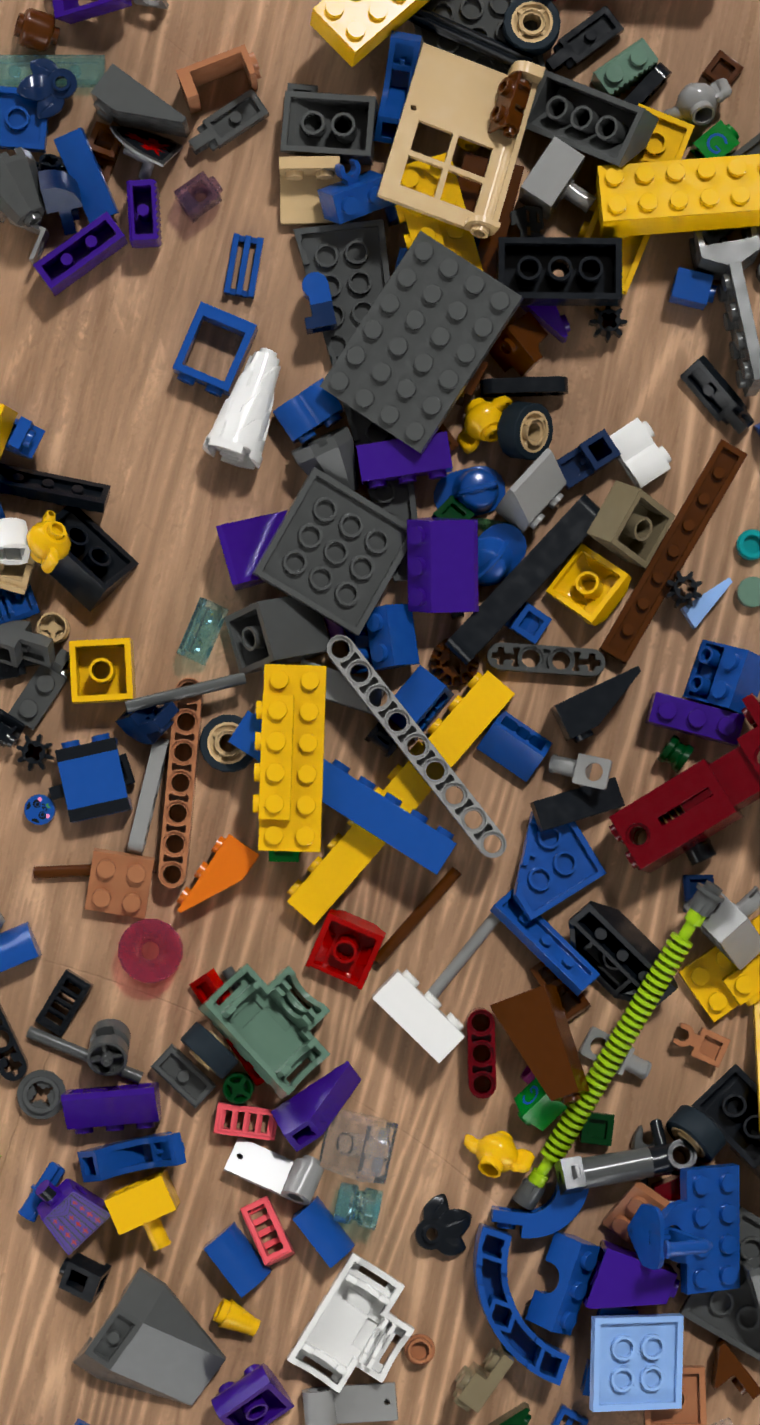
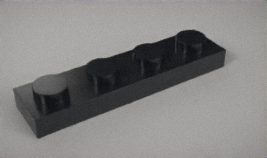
(53, 488)

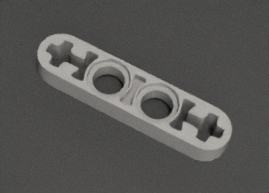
(148, 796)

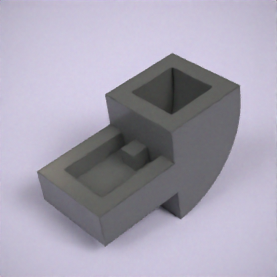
(20, 643)

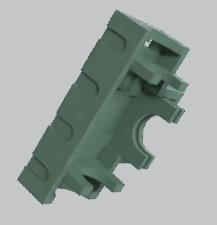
(270, 1025)

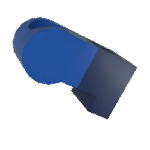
(317, 292)

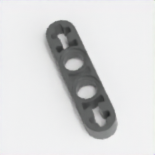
(545, 663)

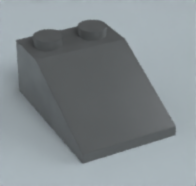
(134, 106)
(330, 125)

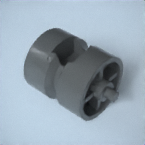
(108, 1047)

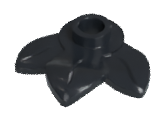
(447, 1226)

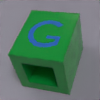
(716, 142)
(536, 1106)

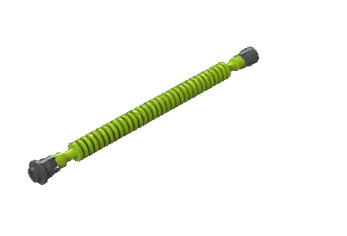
(701, 906)

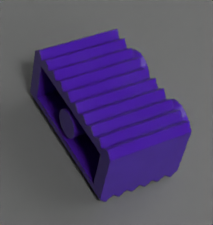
(144, 213)

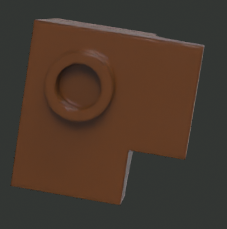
(519, 345)

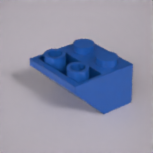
(387, 639)
(723, 676)

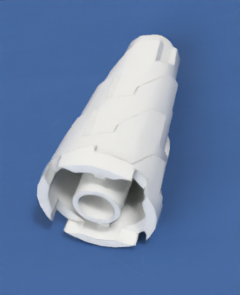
(245, 415)

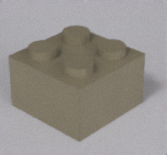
(631, 524)

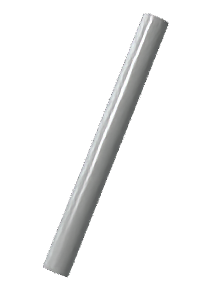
(464, 955)

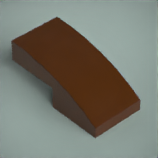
(105, 148)
(571, 1003)

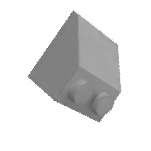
(533, 492)

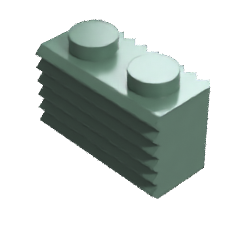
(625, 69)

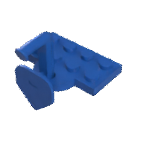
(703, 1233)

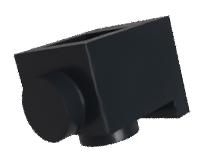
(83, 1277)

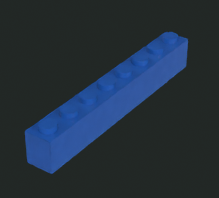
(366, 807)

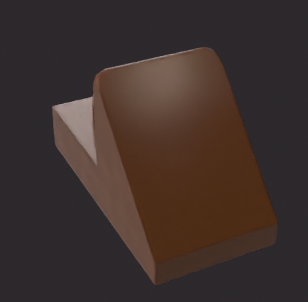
(727, 1365)

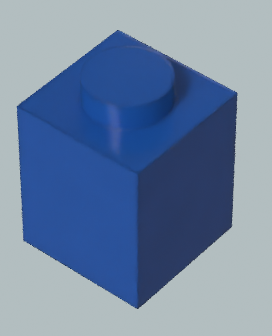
(692, 289)

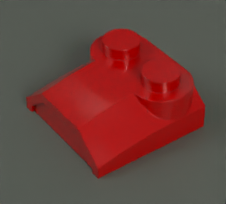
(346, 947)

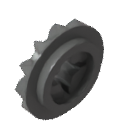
(27, 1091)

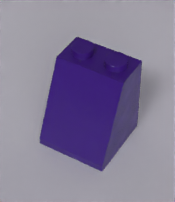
(244, 545)
(625, 1282)

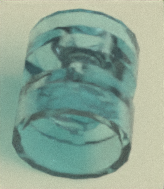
(358, 1205)

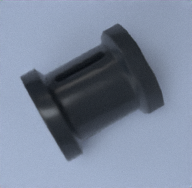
(382, 740)

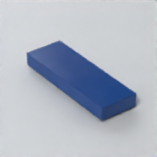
(84, 168)

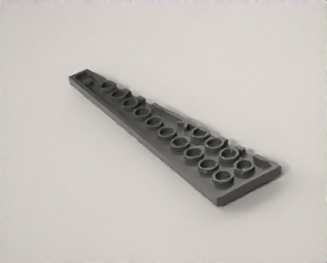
(357, 270)

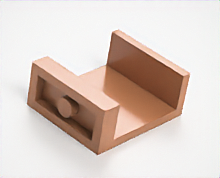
(216, 68)

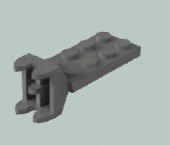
(727, 263)

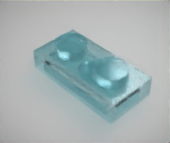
(202, 631)

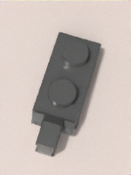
(229, 122)
(41, 691)

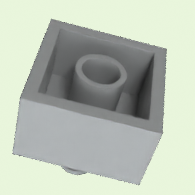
(554, 180)
(732, 930)

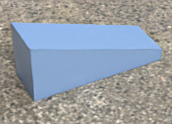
(703, 605)

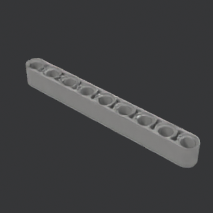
(411, 731)

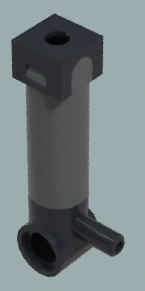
(580, 1173)

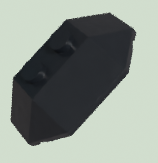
(614, 950)

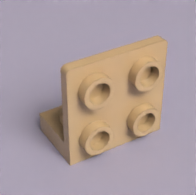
(299, 185)

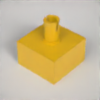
(144, 1205)

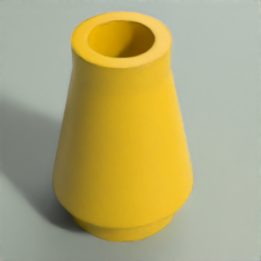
(235, 1318)

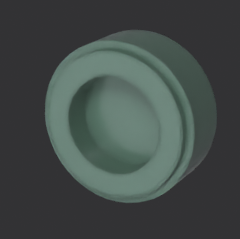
(749, 592)

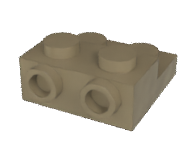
(478, 1383)

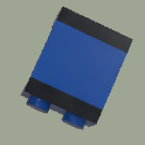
(92, 778)

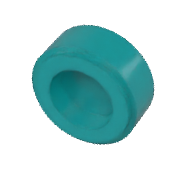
(749, 545)

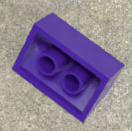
(442, 565)
(112, 1107)

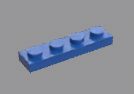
(546, 945)

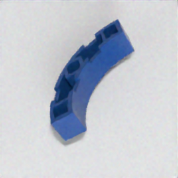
(494, 1296)

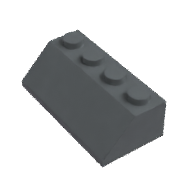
(590, 120)

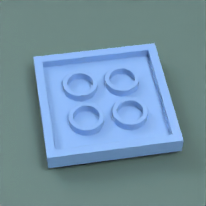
(636, 1362)

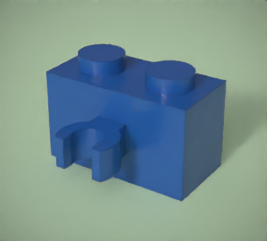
(351, 196)

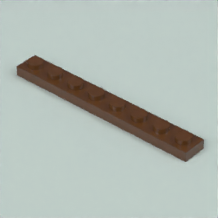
(673, 551)

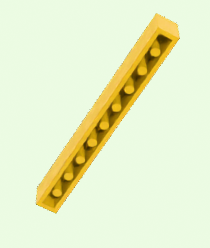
(358, 846)

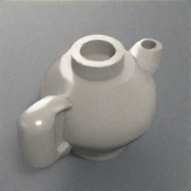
(700, 101)

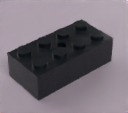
(589, 268)

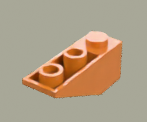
(227, 868)

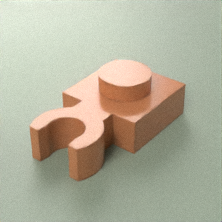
(706, 1045)

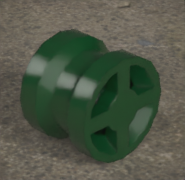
(675, 753)
(234, 1091)

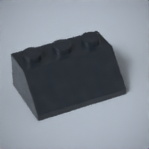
(94, 562)

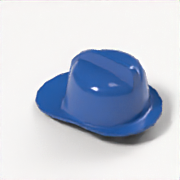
(475, 487)
(499, 552)

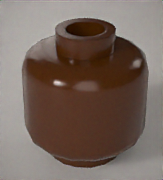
(36, 30)

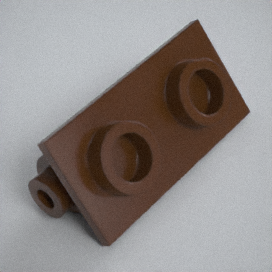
(512, 93)

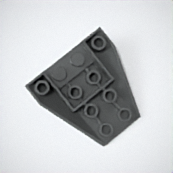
(152, 1344)

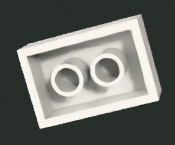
(419, 1014)

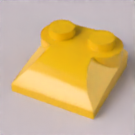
(590, 585)

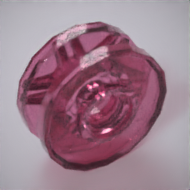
(131, 950)

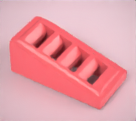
(219, 1127)
(286, 1251)

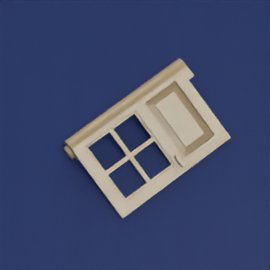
(458, 100)

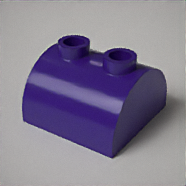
(252, 1399)

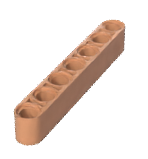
(184, 798)

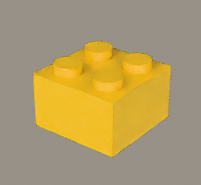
(102, 670)

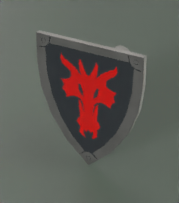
(146, 148)

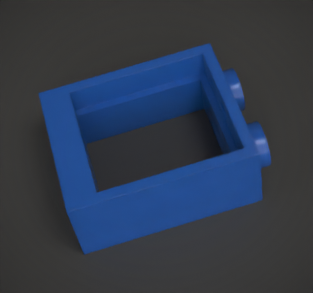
(228, 322)

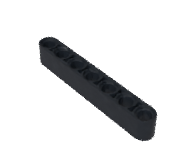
(523, 581)

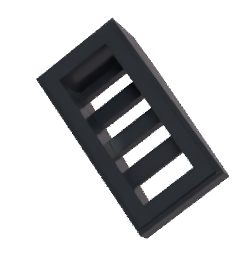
(77, 981)

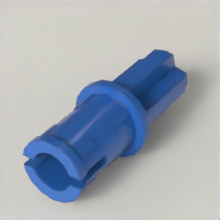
(53, 1173)

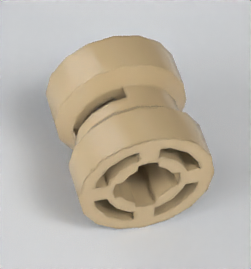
(50, 624)

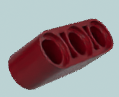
(488, 1066)

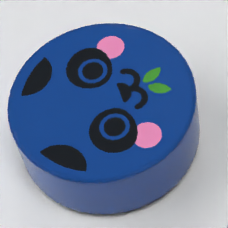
(40, 809)

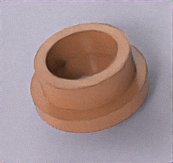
(419, 1349)

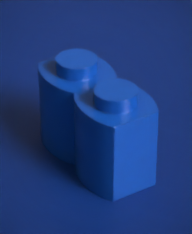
(308, 412)

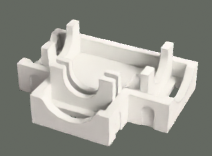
(353, 1327)

